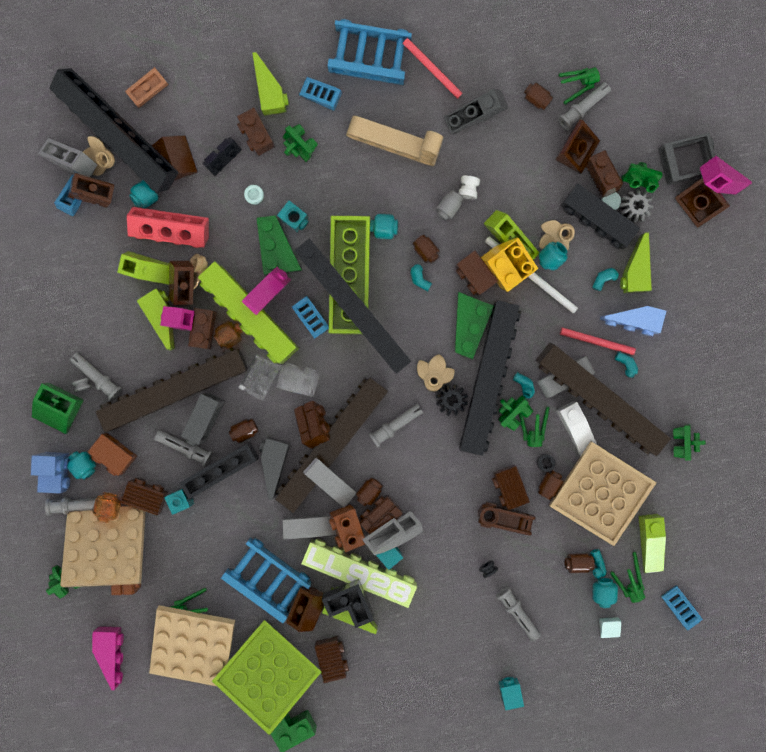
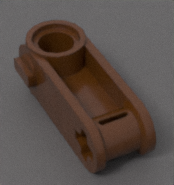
(506, 519)

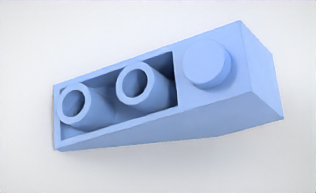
(646, 319)

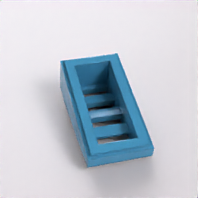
(328, 88)
(59, 202)
(300, 304)
(686, 622)

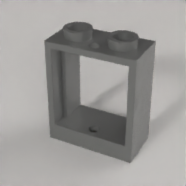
(669, 161)
(202, 419)

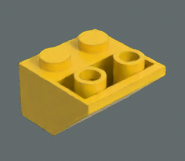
(509, 263)

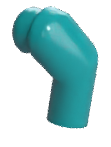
(526, 384)

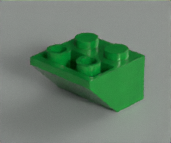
(55, 407)

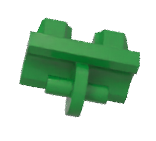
(296, 145)
(642, 176)
(511, 409)
(685, 433)
(55, 581)

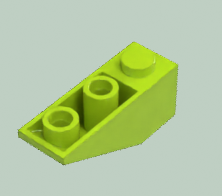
(143, 268)

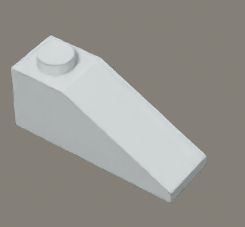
(576, 425)

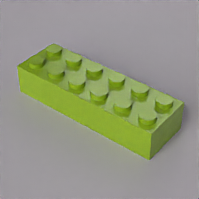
(351, 260)
(261, 326)

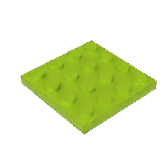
(266, 677)

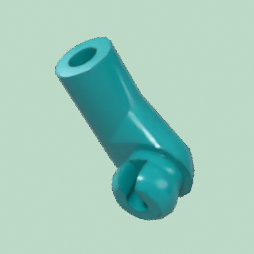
(603, 276)
(417, 277)
(629, 362)
(600, 570)

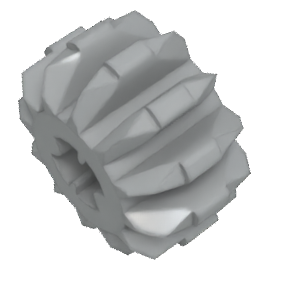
(629, 209)

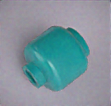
(143, 195)
(384, 226)
(553, 255)
(81, 465)
(605, 592)

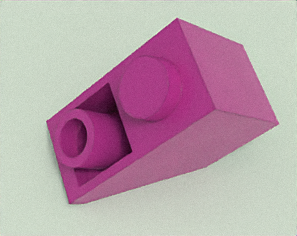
(177, 318)

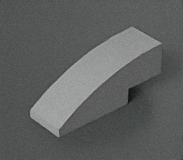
(329, 482)
(307, 527)
(393, 533)

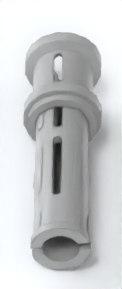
(577, 111)
(101, 382)
(388, 430)
(162, 437)
(66, 505)
(513, 606)

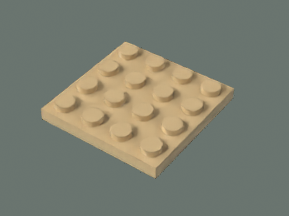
(602, 493)
(102, 551)
(190, 645)

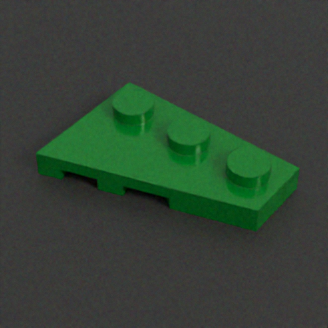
(275, 247)
(470, 324)

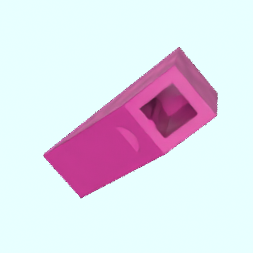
(722, 177)
(107, 651)

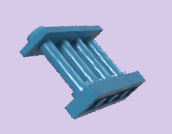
(357, 68)
(249, 588)

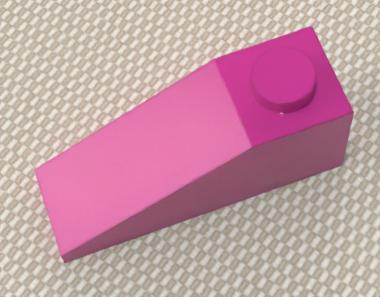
(266, 290)

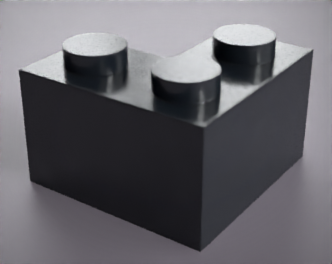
(350, 598)

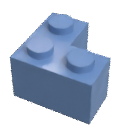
(51, 472)

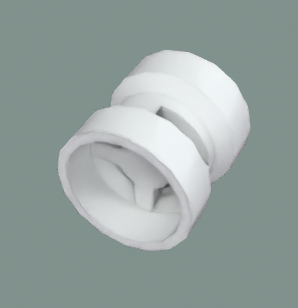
(469, 186)

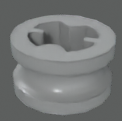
(81, 385)

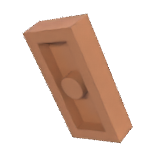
(146, 87)

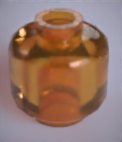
(228, 334)
(106, 507)

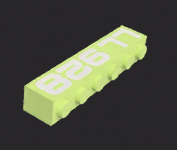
(350, 567)

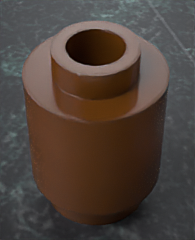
(538, 96)
(426, 249)
(243, 430)
(550, 484)
(369, 491)
(579, 563)

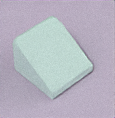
(610, 627)

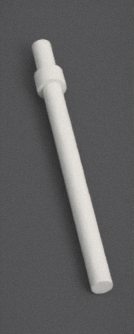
(543, 284)

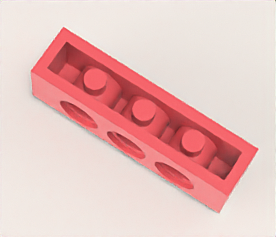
(140, 218)

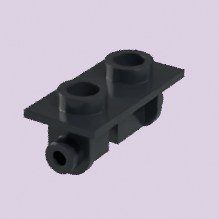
(216, 162)

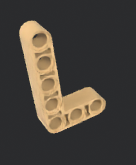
(396, 141)

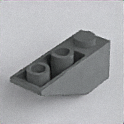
(476, 111)

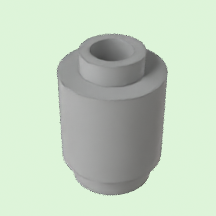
(449, 205)

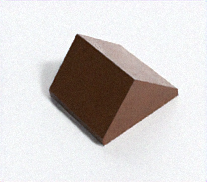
(578, 147)
(177, 153)
(701, 202)

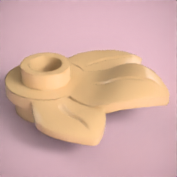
(99, 154)
(553, 233)
(200, 265)
(436, 370)

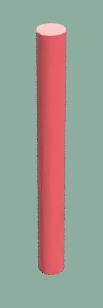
(432, 68)
(597, 341)

